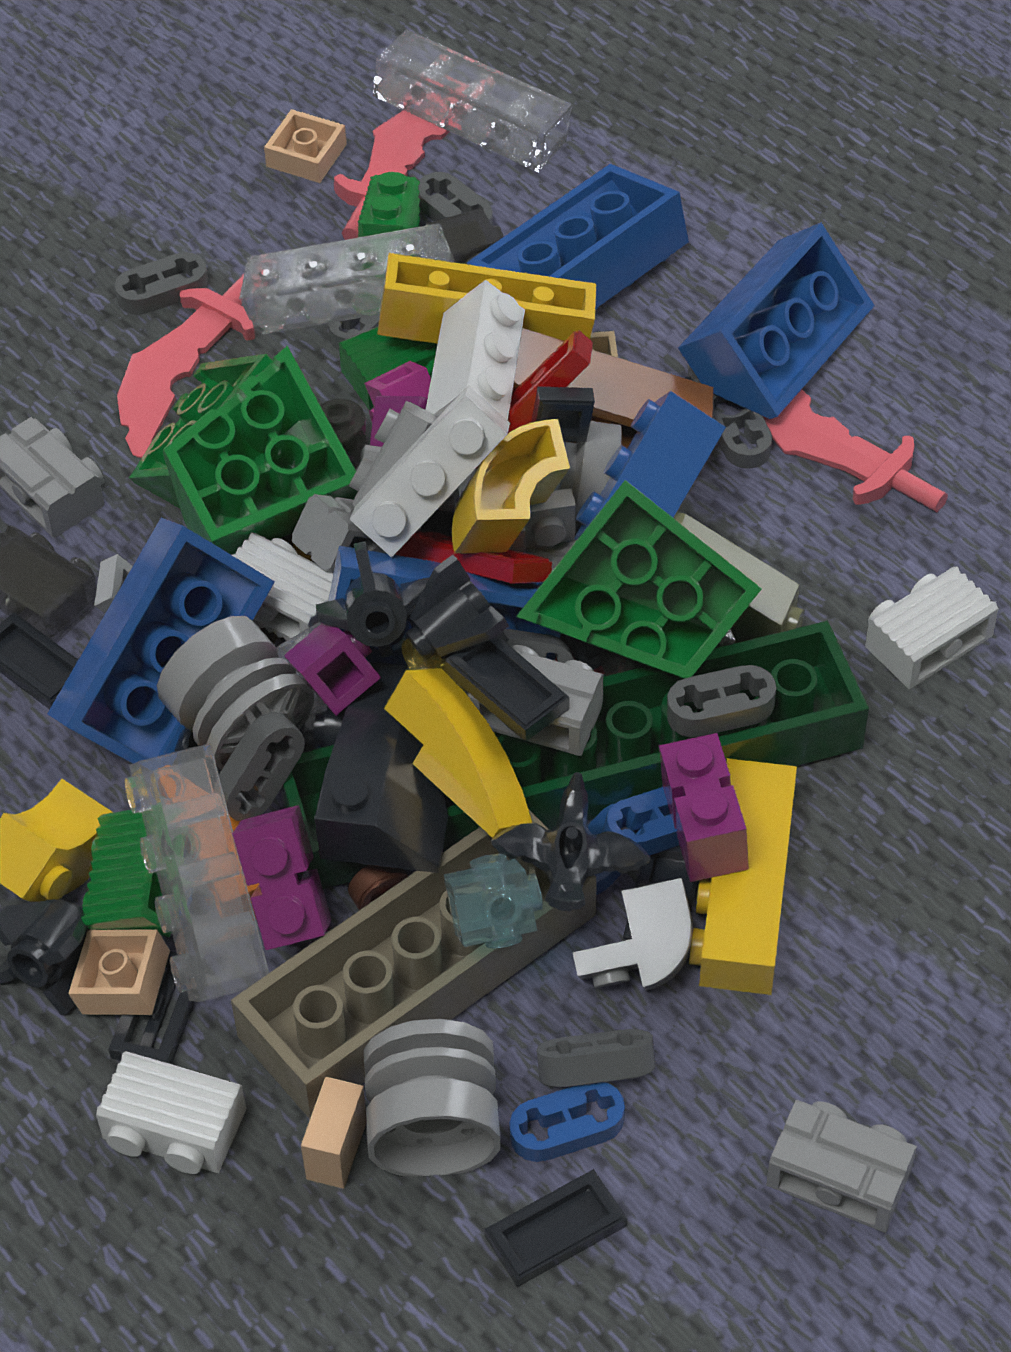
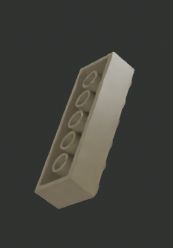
(384, 970)

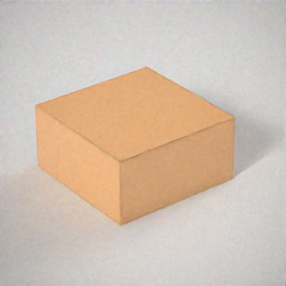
(305, 146)
(119, 972)
(334, 1132)

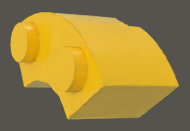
(510, 479)
(50, 845)

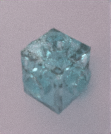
(473, 897)

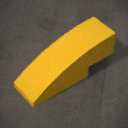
(459, 749)

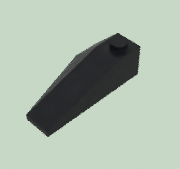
(372, 796)

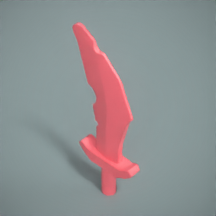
(395, 149)
(147, 383)
(828, 442)

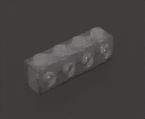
(472, 100)
(330, 279)
(197, 872)

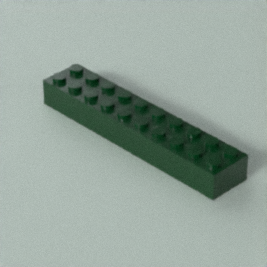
(813, 718)

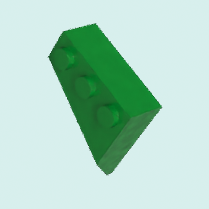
(218, 384)
(258, 459)
(643, 588)

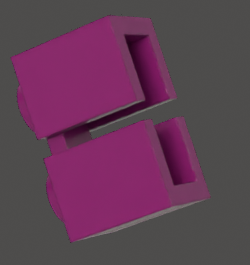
(709, 814)
(271, 854)

